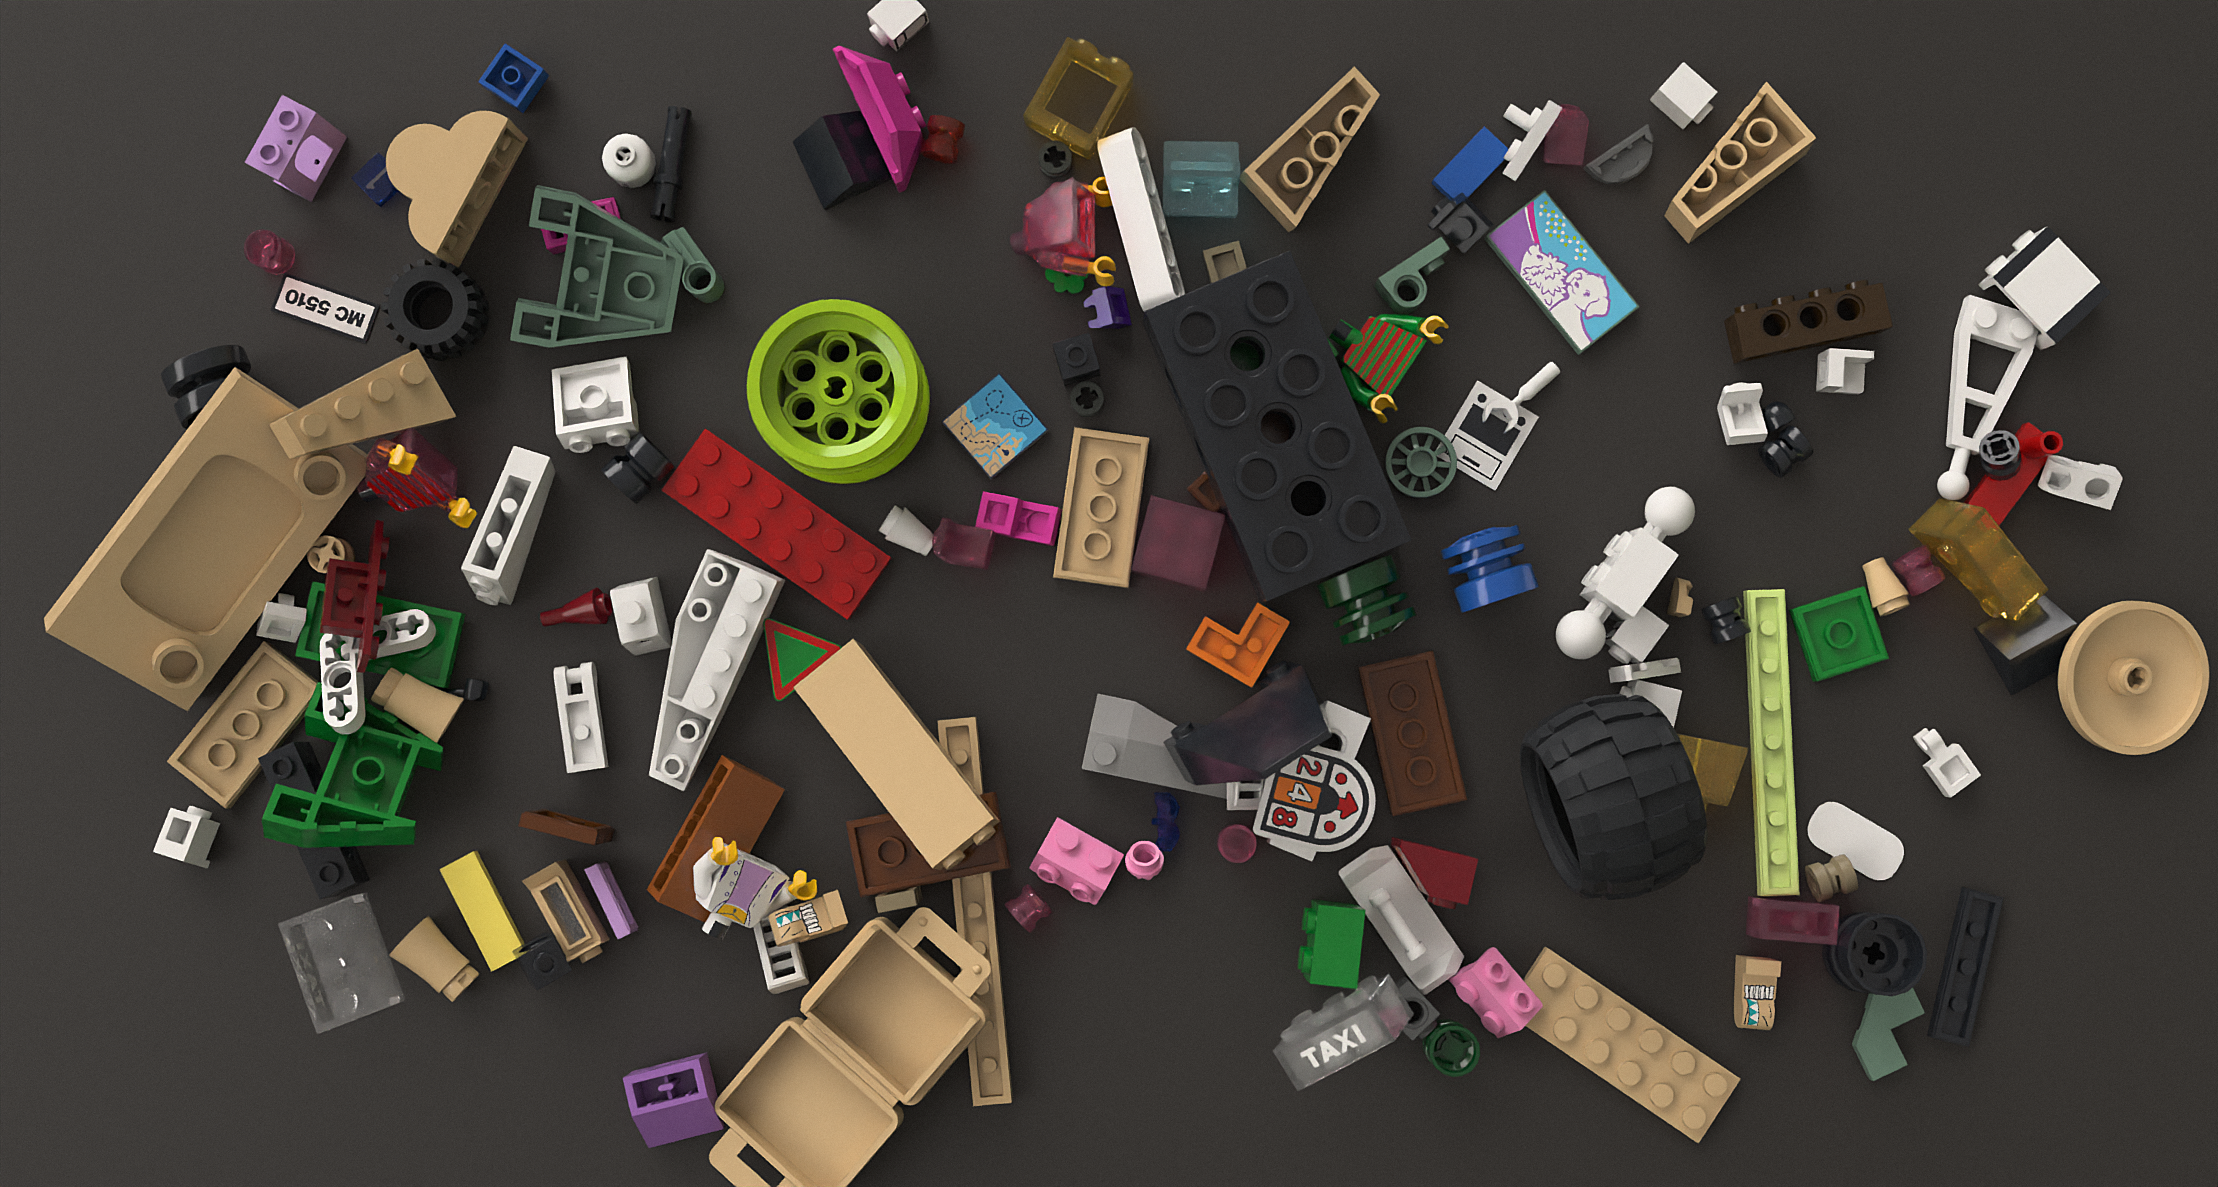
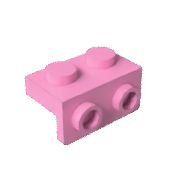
(1076, 862)
(1496, 993)

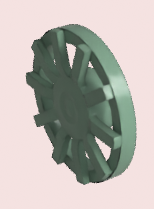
(1421, 462)

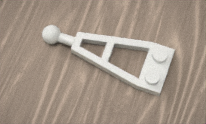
(1998, 327)

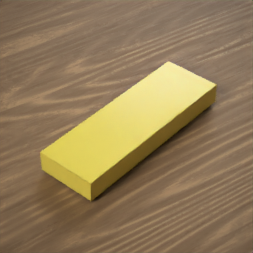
(483, 909)

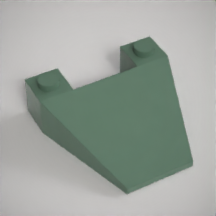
(610, 282)

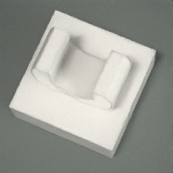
(281, 619)

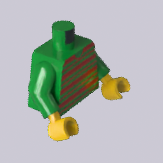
(1382, 355)

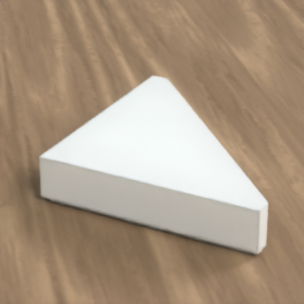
(1644, 670)

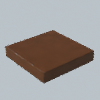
(567, 826)

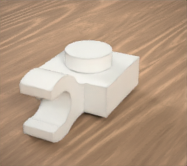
(1948, 765)

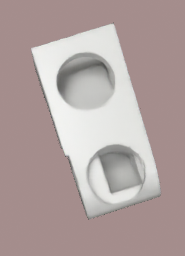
(2081, 481)

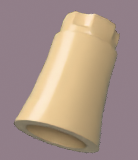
(417, 703)
(435, 960)

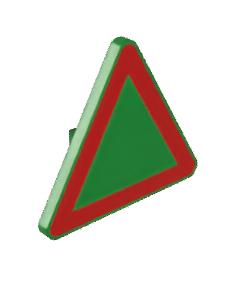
(793, 655)

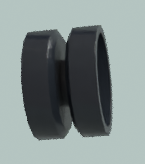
(199, 376)

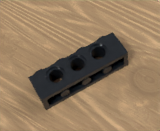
(330, 868)

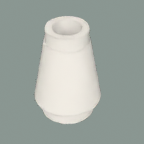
(906, 530)

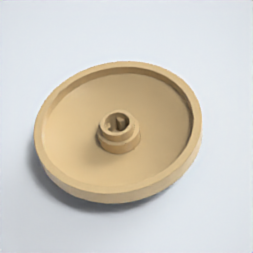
(2133, 677)

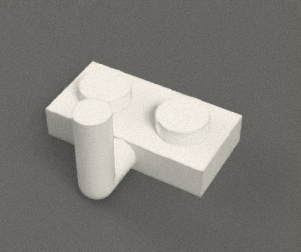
(1537, 126)

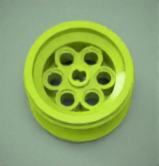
(808, 337)

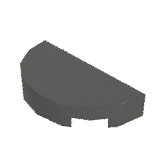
(1623, 160)

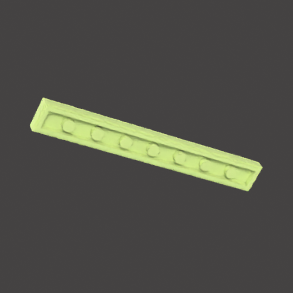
(1771, 743)

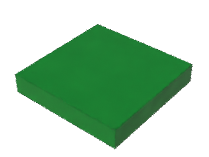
(1838, 634)

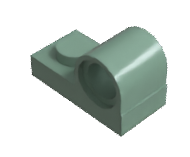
(1408, 273)

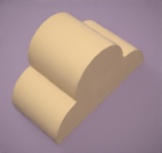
(453, 177)

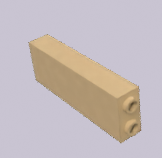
(897, 756)

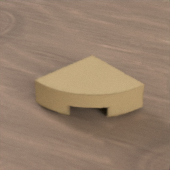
(1680, 602)

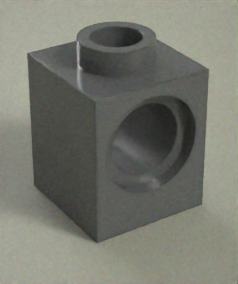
(1425, 1021)

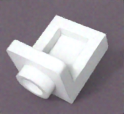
(1742, 414)

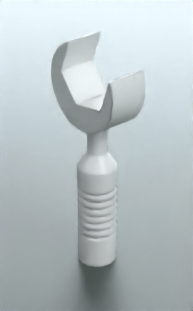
(1526, 392)

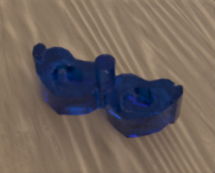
(1167, 812)

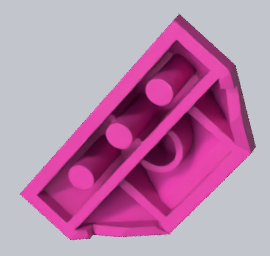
(885, 110)

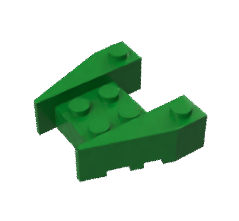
(360, 787)

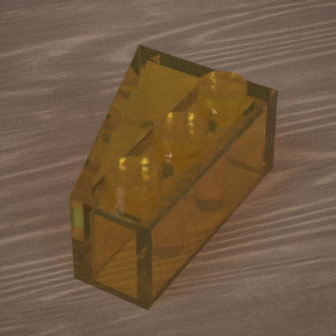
(1980, 557)

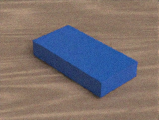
(1471, 165)

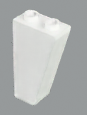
(508, 527)

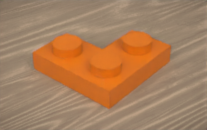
(1241, 654)

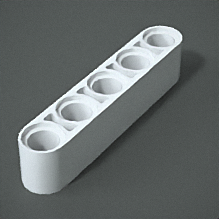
(1140, 218)

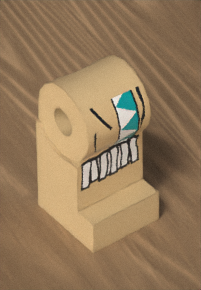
(808, 919)
(1755, 991)

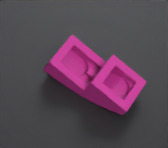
(1019, 518)

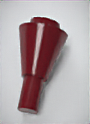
(589, 608)

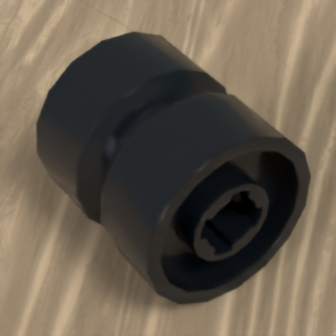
(637, 468)

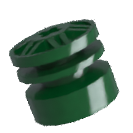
(1366, 600)

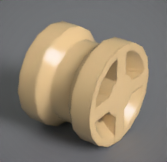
(324, 549)

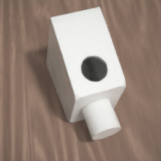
(641, 616)

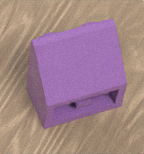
(673, 1100)

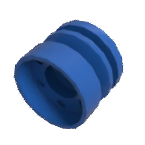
(1489, 567)

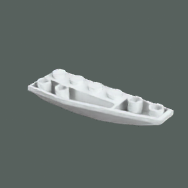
(708, 658)

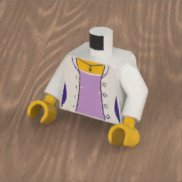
(743, 887)

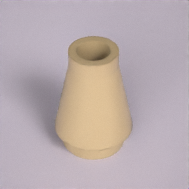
(1884, 587)

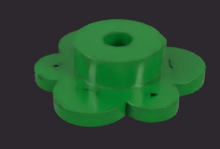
(1073, 283)

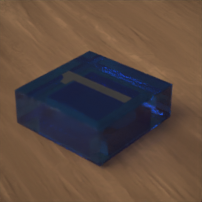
(375, 181)

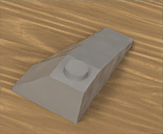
(1129, 744)

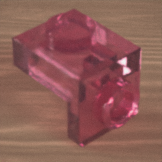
(1567, 137)
(963, 544)

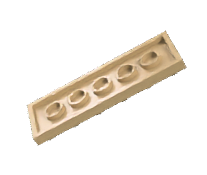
(1627, 1047)

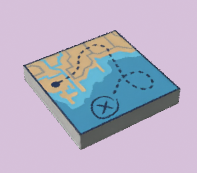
(995, 426)

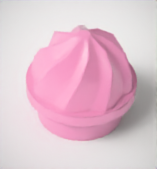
(1144, 860)

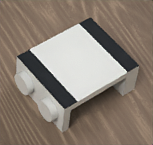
(2046, 284)

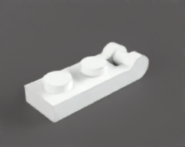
(580, 718)

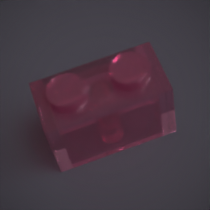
(1792, 920)

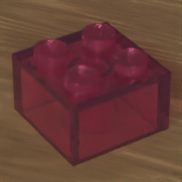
(1177, 543)

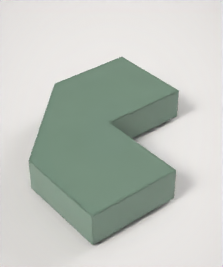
(1874, 1039)

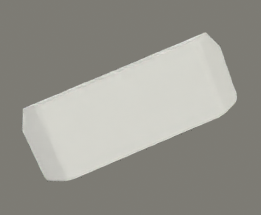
(1402, 918)

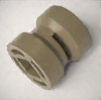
(1831, 878)

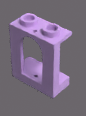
(296, 164)

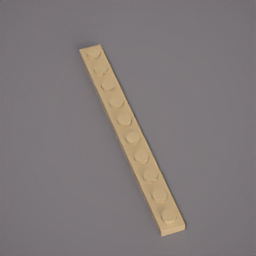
(978, 926)

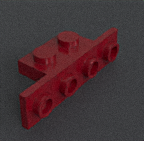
(351, 597)

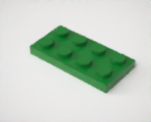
(428, 664)

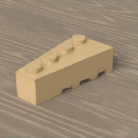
(1749, 156)
(1301, 159)
(370, 407)

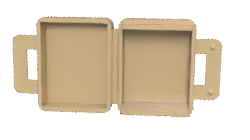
(874, 1034)

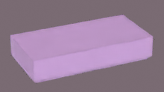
(611, 899)

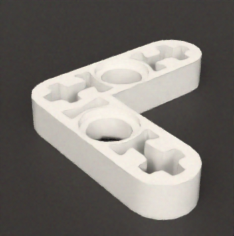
(354, 691)

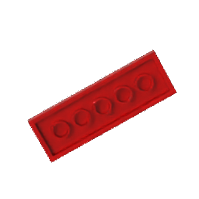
(776, 524)

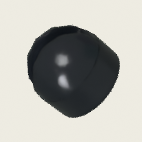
(1777, 415)

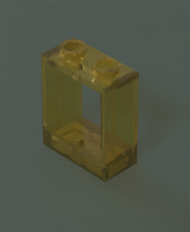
(1058, 129)

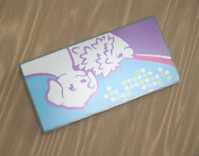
(1561, 272)

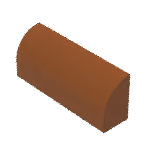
(730, 806)

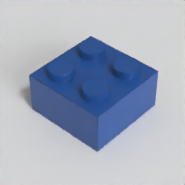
(513, 78)

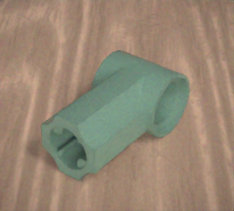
(694, 266)

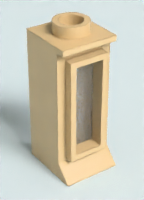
(567, 911)

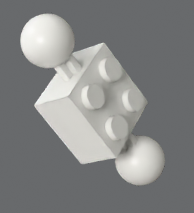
(1628, 573)

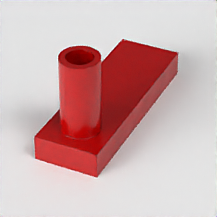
(2001, 496)

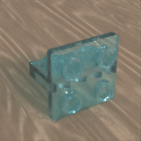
(1200, 179)

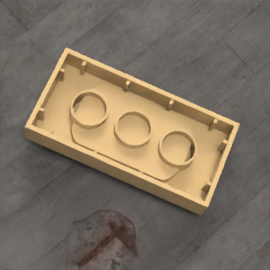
(204, 545)

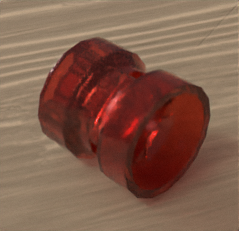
(943, 139)

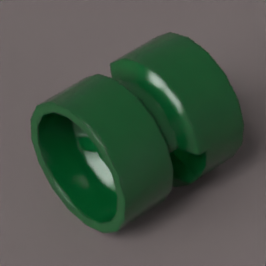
(1451, 1048)

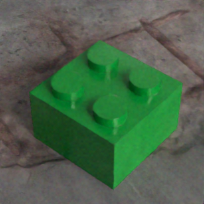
(1332, 943)

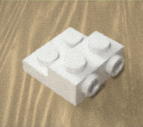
(594, 404)

